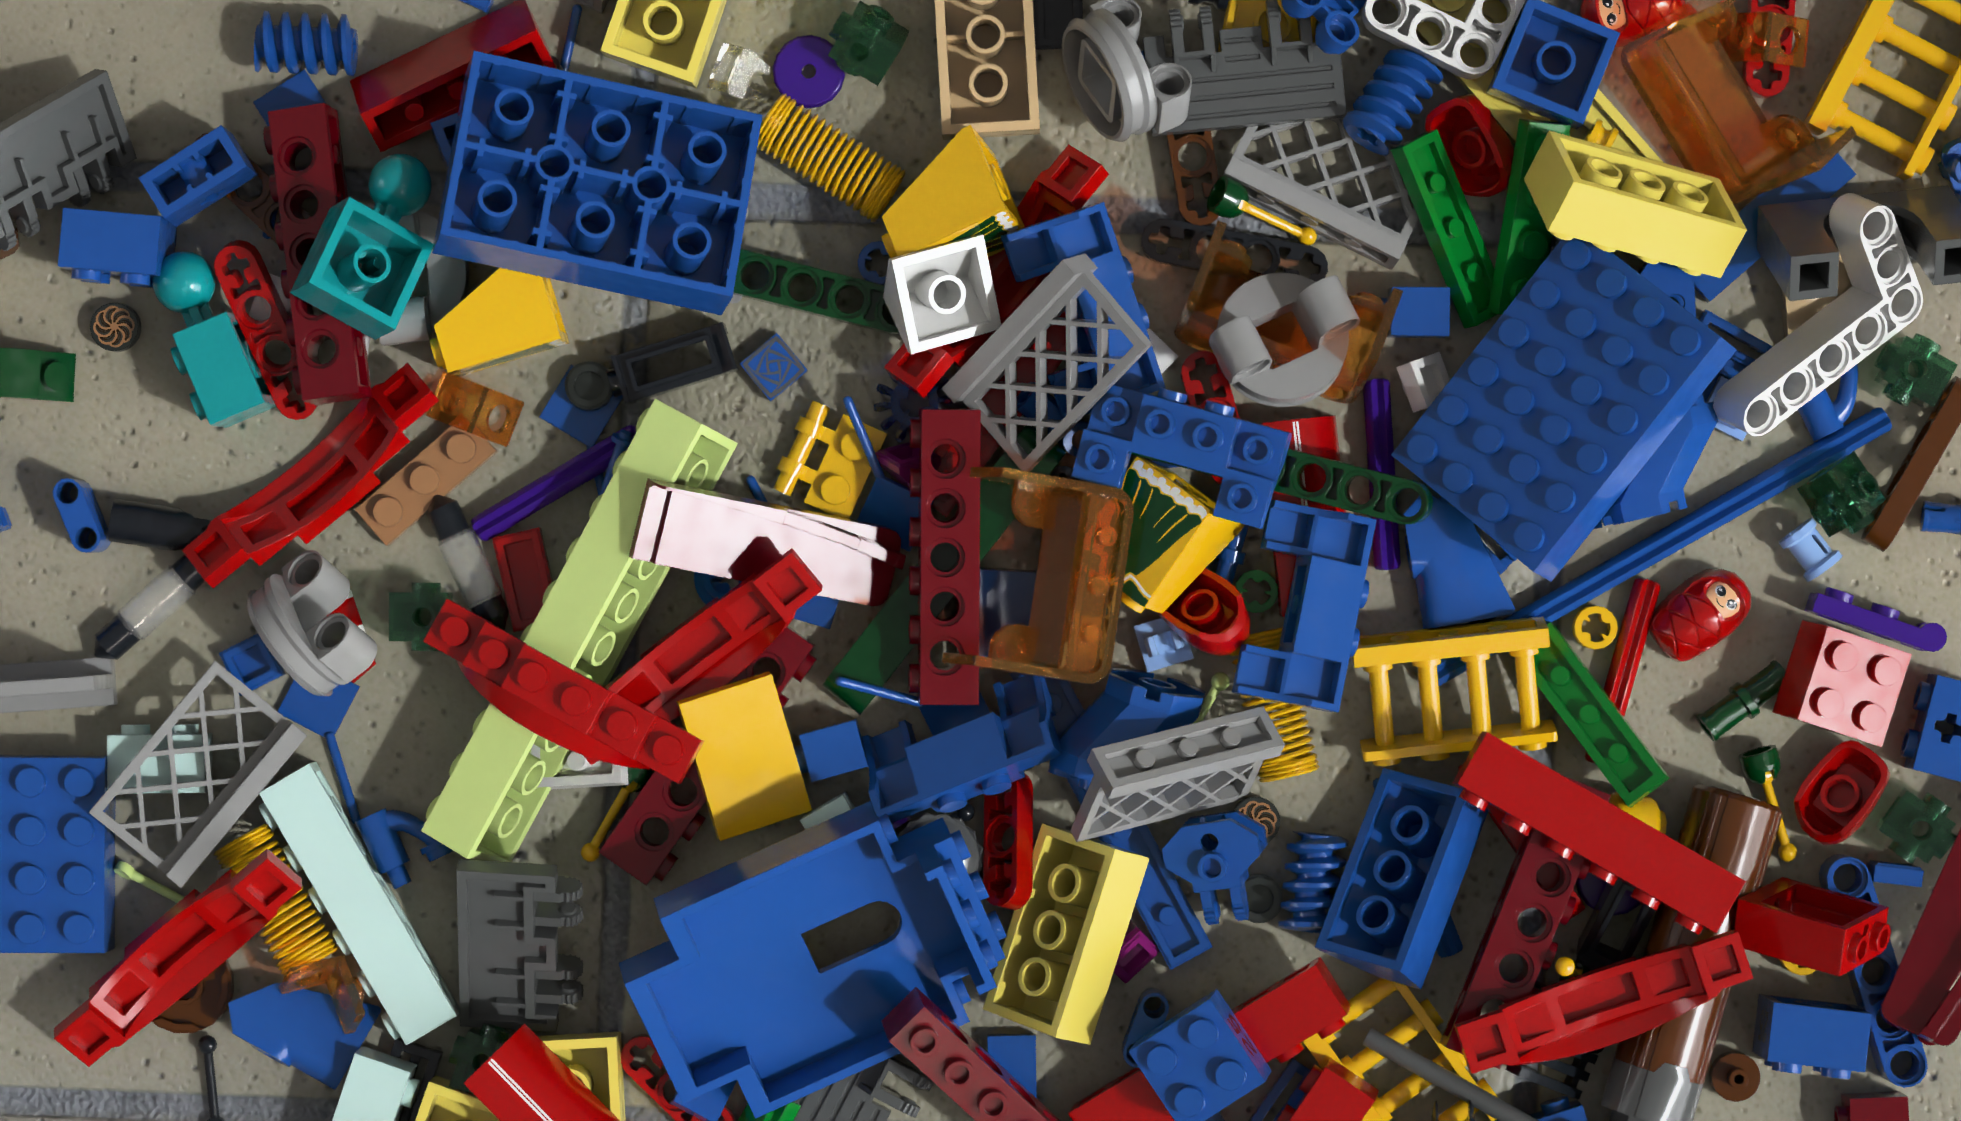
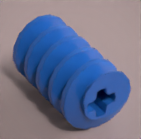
(305, 45)
(1388, 98)
(1312, 881)

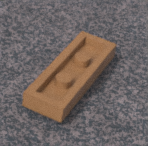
(431, 473)

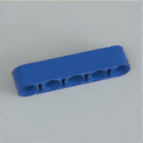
(1869, 996)

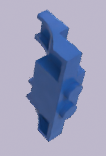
(1089, 231)
(1198, 438)
(1320, 610)
(965, 759)

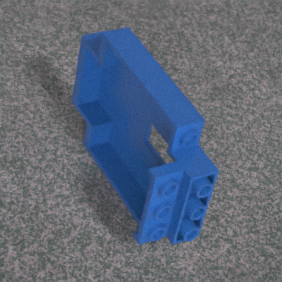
(741, 988)

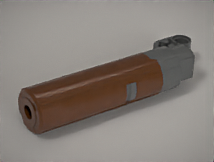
(1666, 1067)

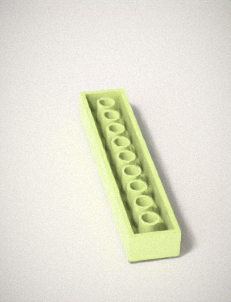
(582, 624)

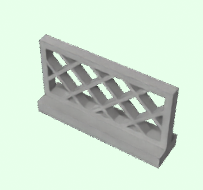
(1320, 212)
(1029, 326)
(57, 685)
(1183, 755)
(228, 804)

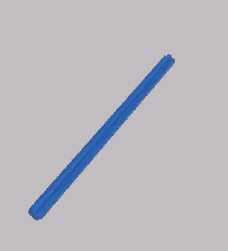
(1695, 525)

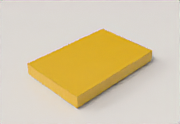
(745, 757)

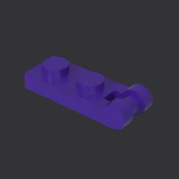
(1877, 621)

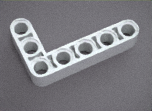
(1454, 33)
(1839, 336)

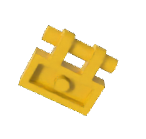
(843, 469)

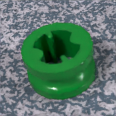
(1257, 576)

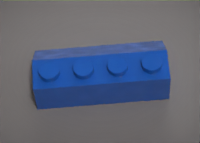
(1401, 878)

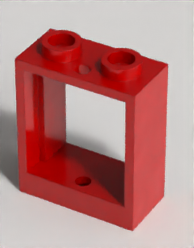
(1812, 926)

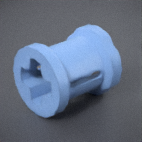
(1810, 549)

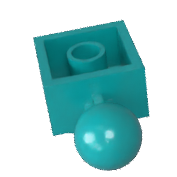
(389, 253)
(211, 346)

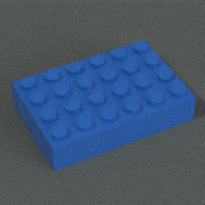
(598, 183)
(1563, 403)
(55, 856)

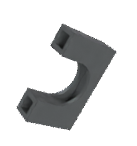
(1805, 257)

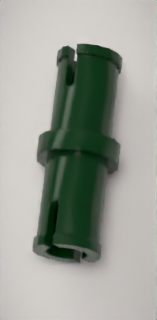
(1742, 701)

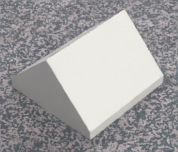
(942, 294)

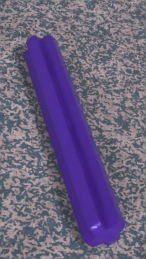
(1379, 458)
(545, 489)

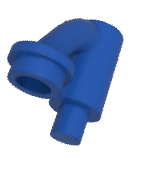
(1824, 416)
(386, 847)

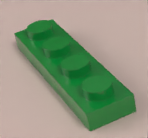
(1447, 225)
(1523, 234)
(1596, 721)

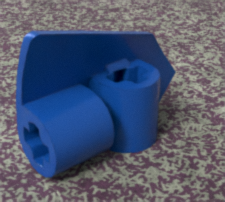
(1452, 569)
(300, 1030)

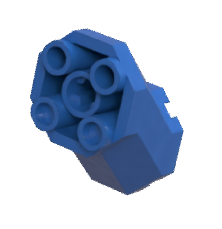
(1667, 470)
(1125, 710)

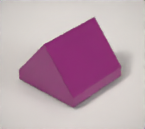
(899, 460)
(1135, 953)

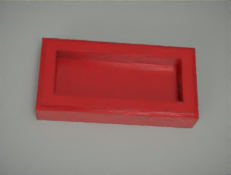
(523, 573)

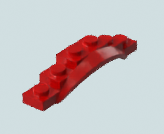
(1052, 194)
(318, 485)
(718, 639)
(558, 699)
(177, 955)
(1604, 1004)

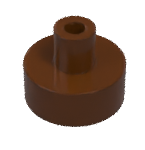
(1725, 1069)

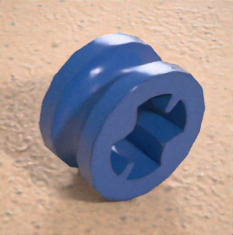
(871, 276)

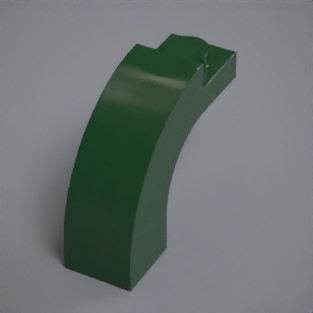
(37, 375)

